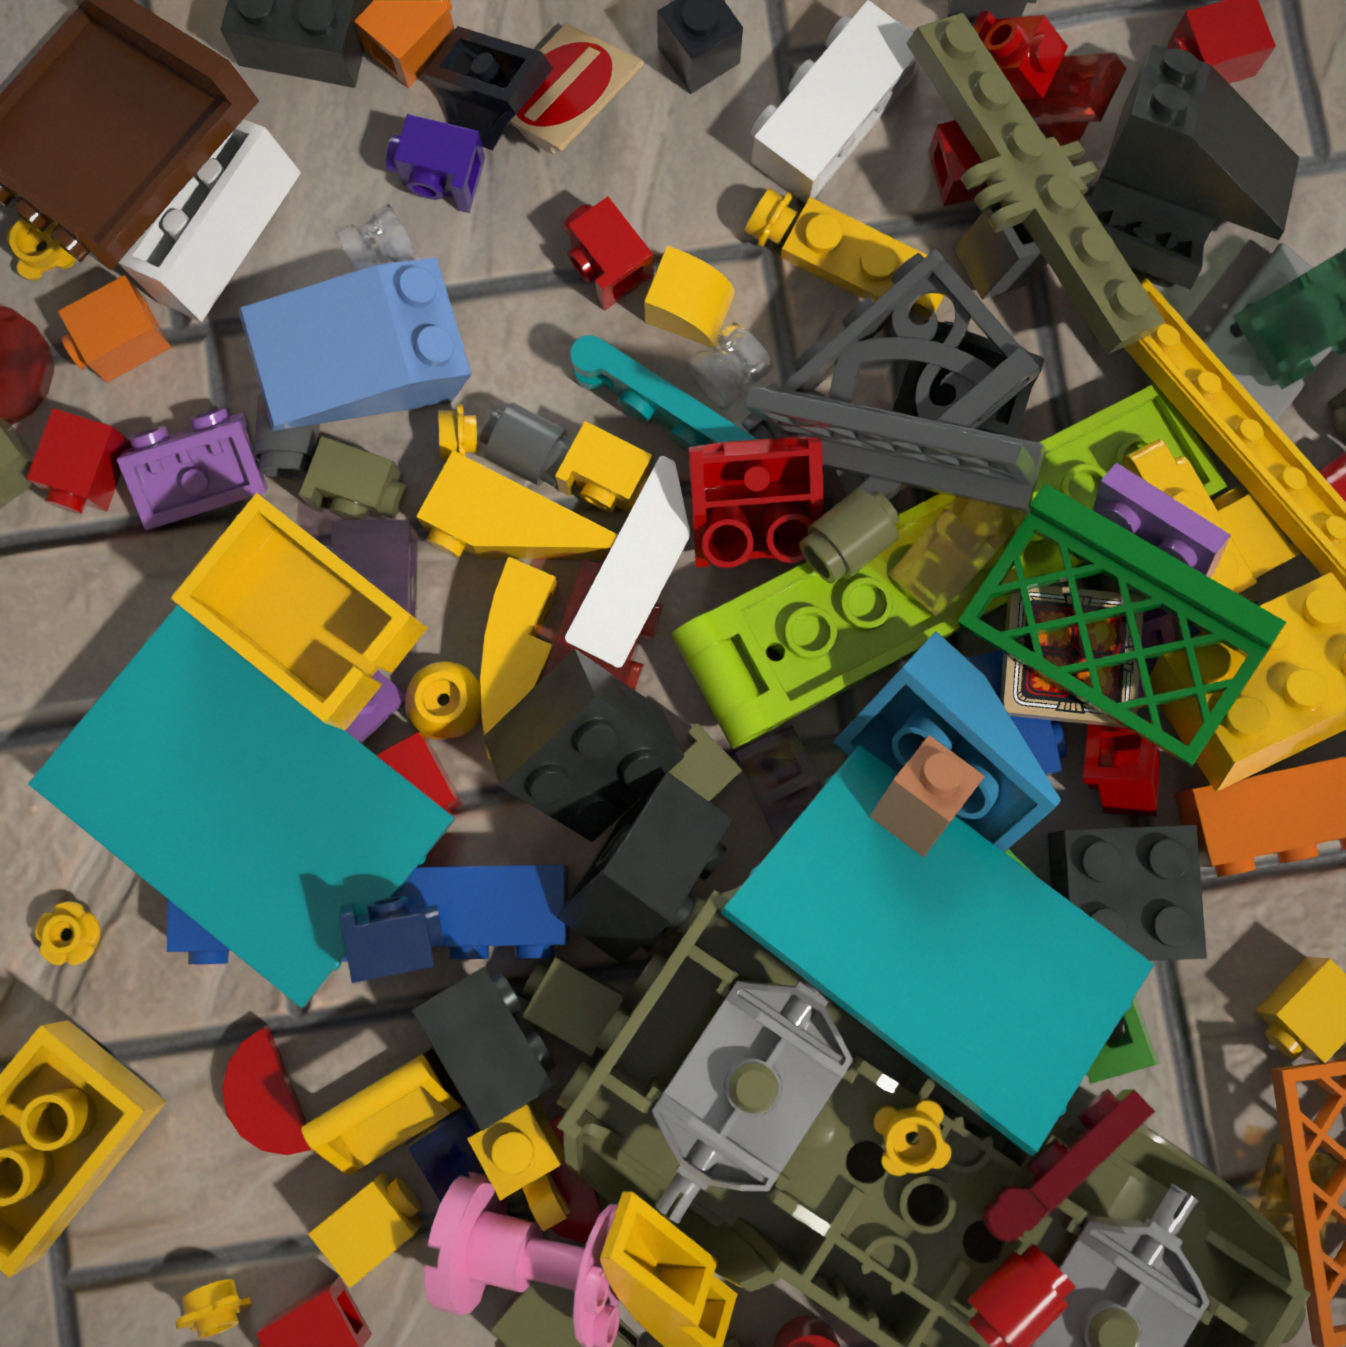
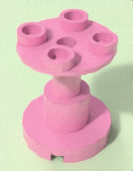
(490, 1248)

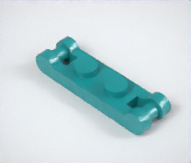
(649, 396)

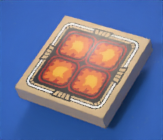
(1033, 696)

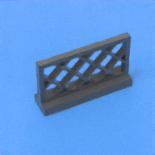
(907, 448)

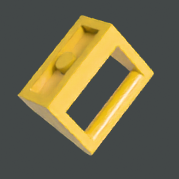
(384, 1114)

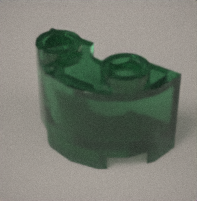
(1298, 322)

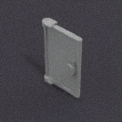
(1232, 348)

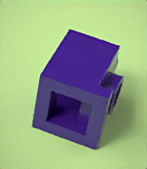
(437, 160)

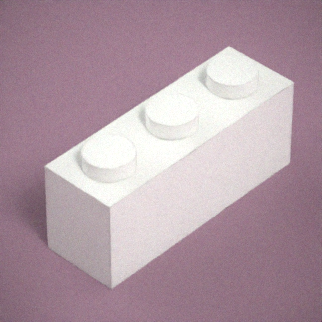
(834, 102)
(212, 222)

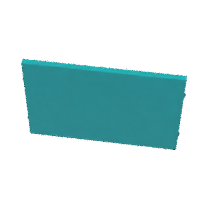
(240, 804)
(943, 954)

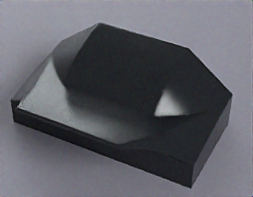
(485, 81)

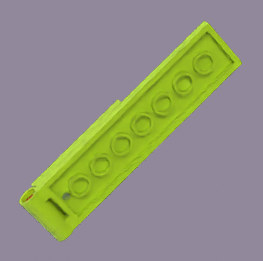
(868, 623)

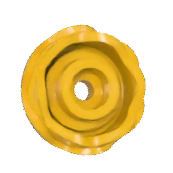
(458, 715)

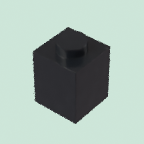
(699, 40)

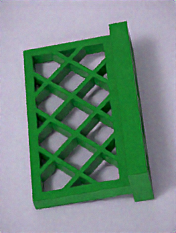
(1151, 574)

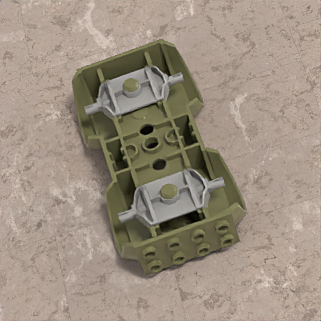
(736, 1122)

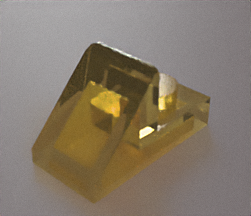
(953, 551)

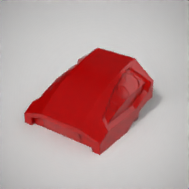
(754, 499)

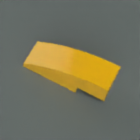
(511, 648)
(665, 1278)

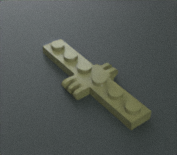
(1034, 182)

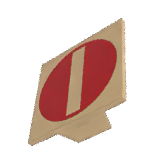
(581, 84)

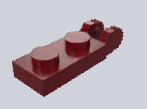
(1062, 1168)

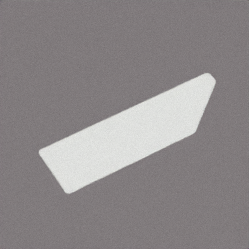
(634, 569)

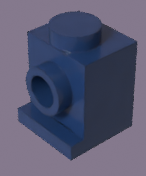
(389, 938)

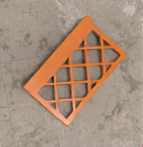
(1306, 1215)

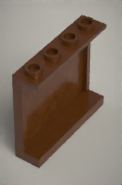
(112, 126)

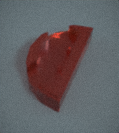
(24, 366)

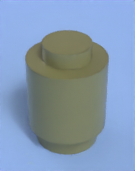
(850, 535)

